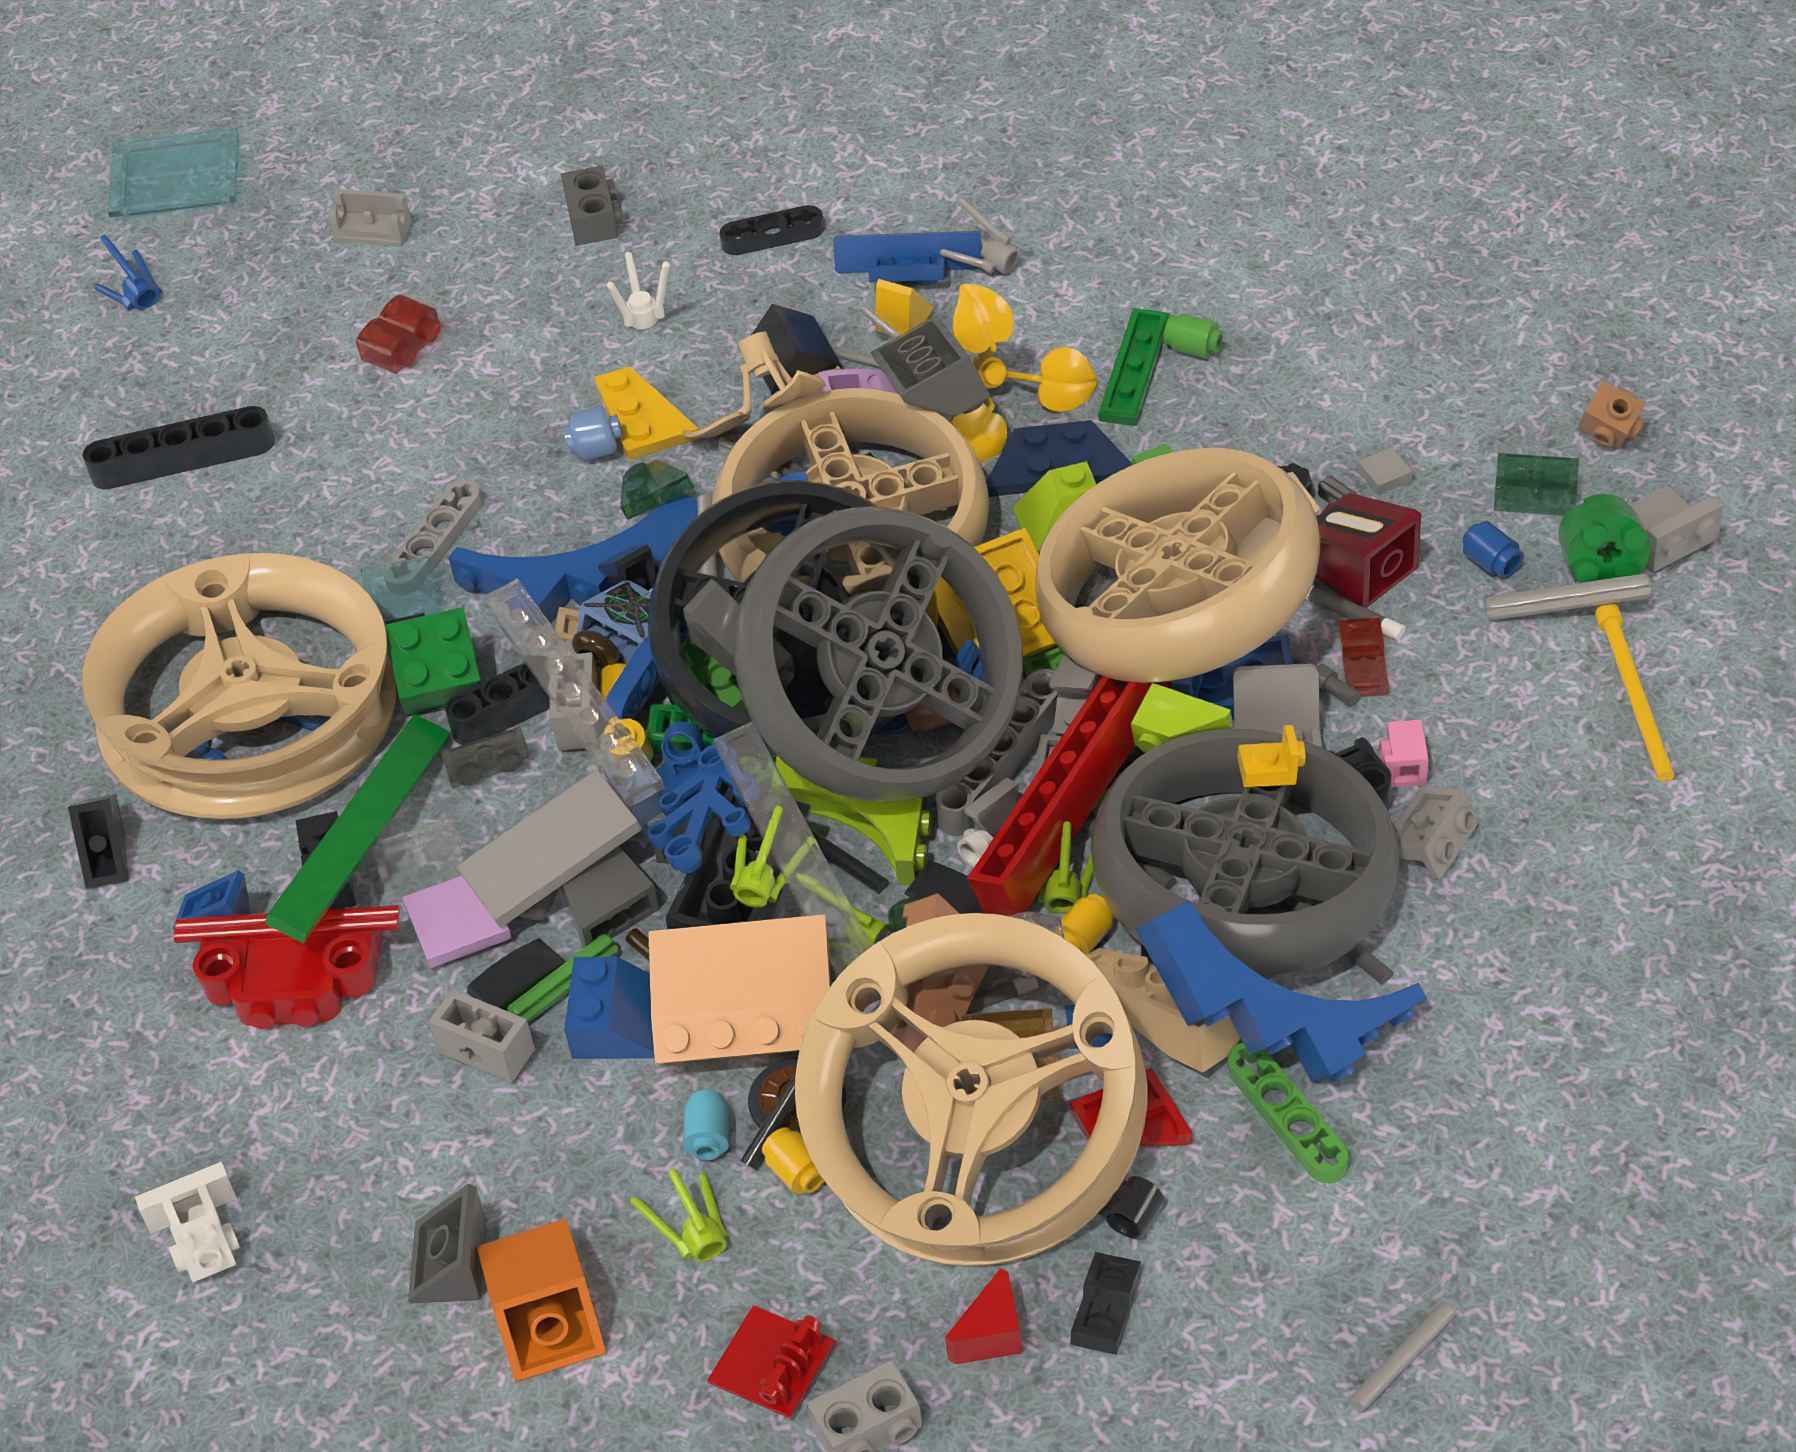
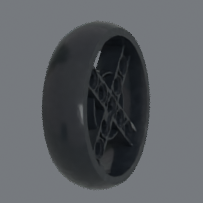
(680, 582)

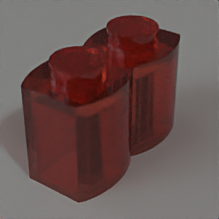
(398, 334)

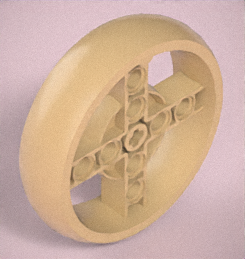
(822, 428)
(1179, 587)

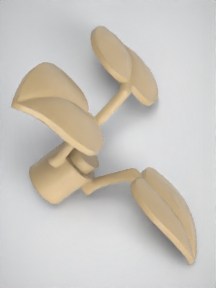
(762, 360)

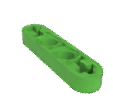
(1283, 1114)

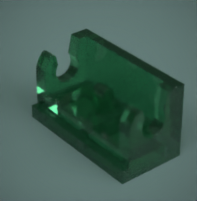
(1535, 484)

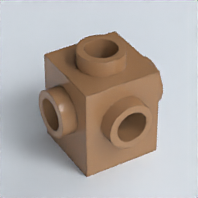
(1612, 416)

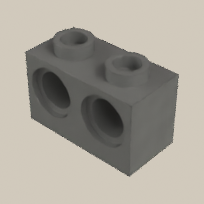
(590, 205)

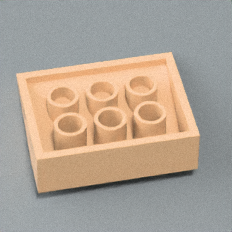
(736, 987)

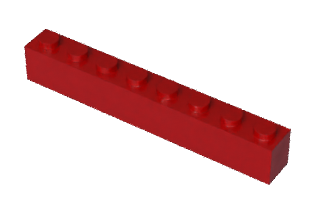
(1061, 791)

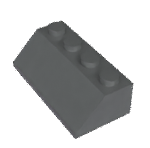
(932, 369)

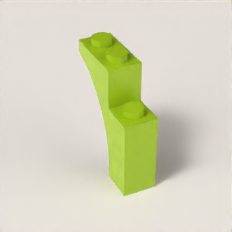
(891, 826)

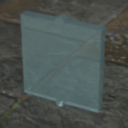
(402, 588)

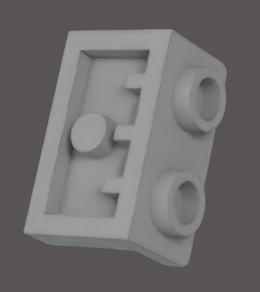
(1435, 828)

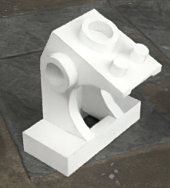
(200, 1238)

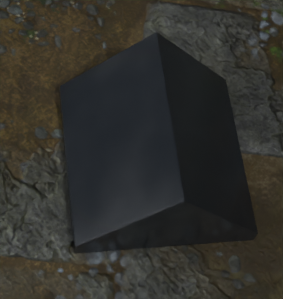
(796, 342)

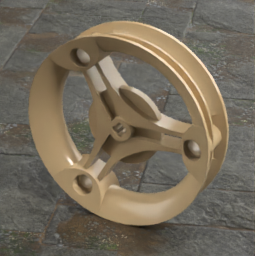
(240, 686)
(1004, 1096)

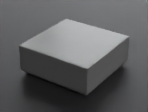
(1385, 471)

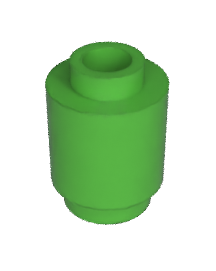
(1193, 335)

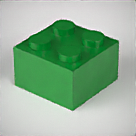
(432, 659)

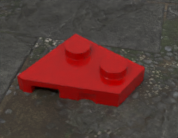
(1163, 1120)

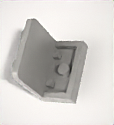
(1675, 526)
(1278, 697)

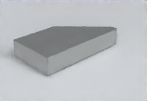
(993, 806)

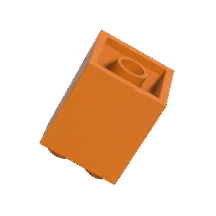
(540, 1300)

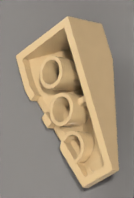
(1156, 1014)

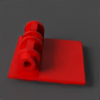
(772, 1360)

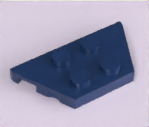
(1042, 448)

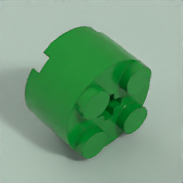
(1604, 539)

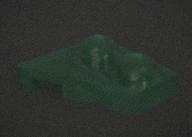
(651, 485)

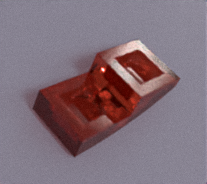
(1363, 656)

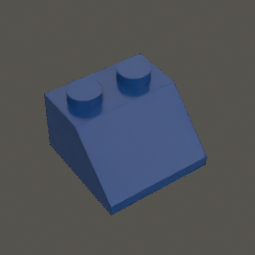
(609, 1010)

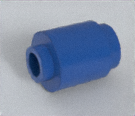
(1492, 549)

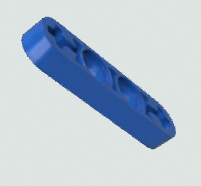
(637, 680)

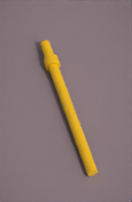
(1610, 621)

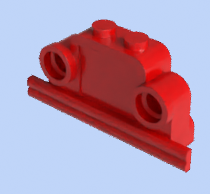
(280, 978)

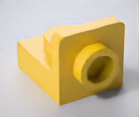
(1272, 762)

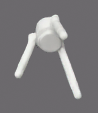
(641, 309)

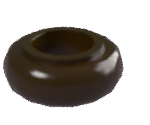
(603, 649)

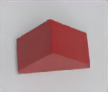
(987, 1326)

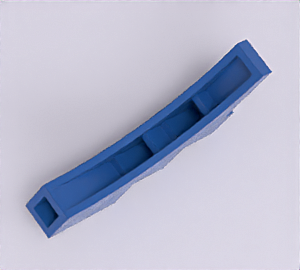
(573, 574)
(1215, 984)

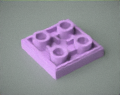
(451, 922)

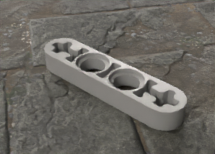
(444, 509)

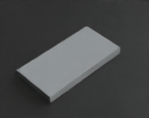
(548, 848)

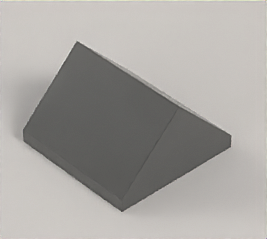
(445, 1250)

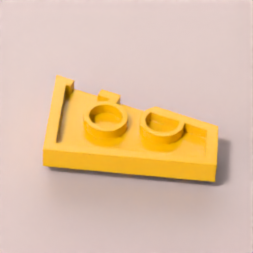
(644, 414)

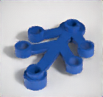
(684, 850)

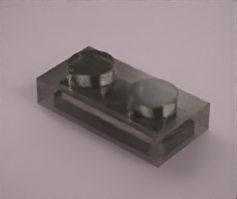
(485, 757)

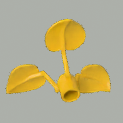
(980, 323)

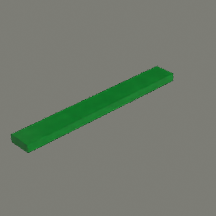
(357, 829)

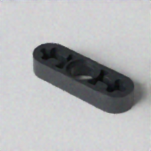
(780, 219)

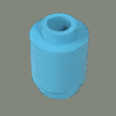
(706, 1125)

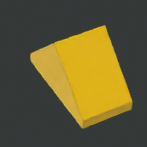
(900, 306)

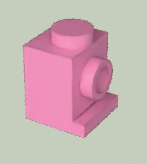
(1405, 753)

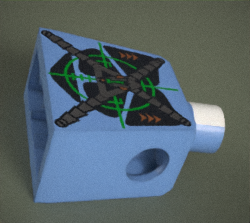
(619, 615)

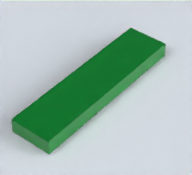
(1134, 367)

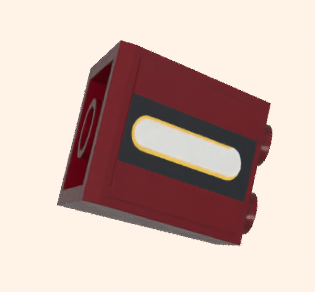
(1367, 547)

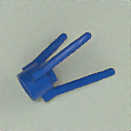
(138, 289)

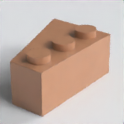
(942, 995)

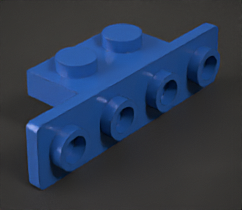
(905, 255)

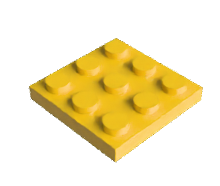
(1015, 563)

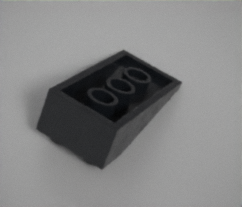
(706, 892)

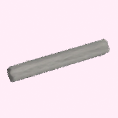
(1568, 597)

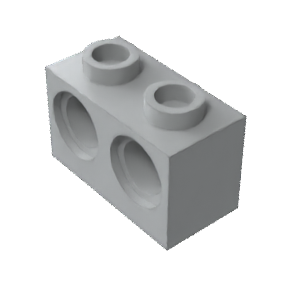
(858, 1406)

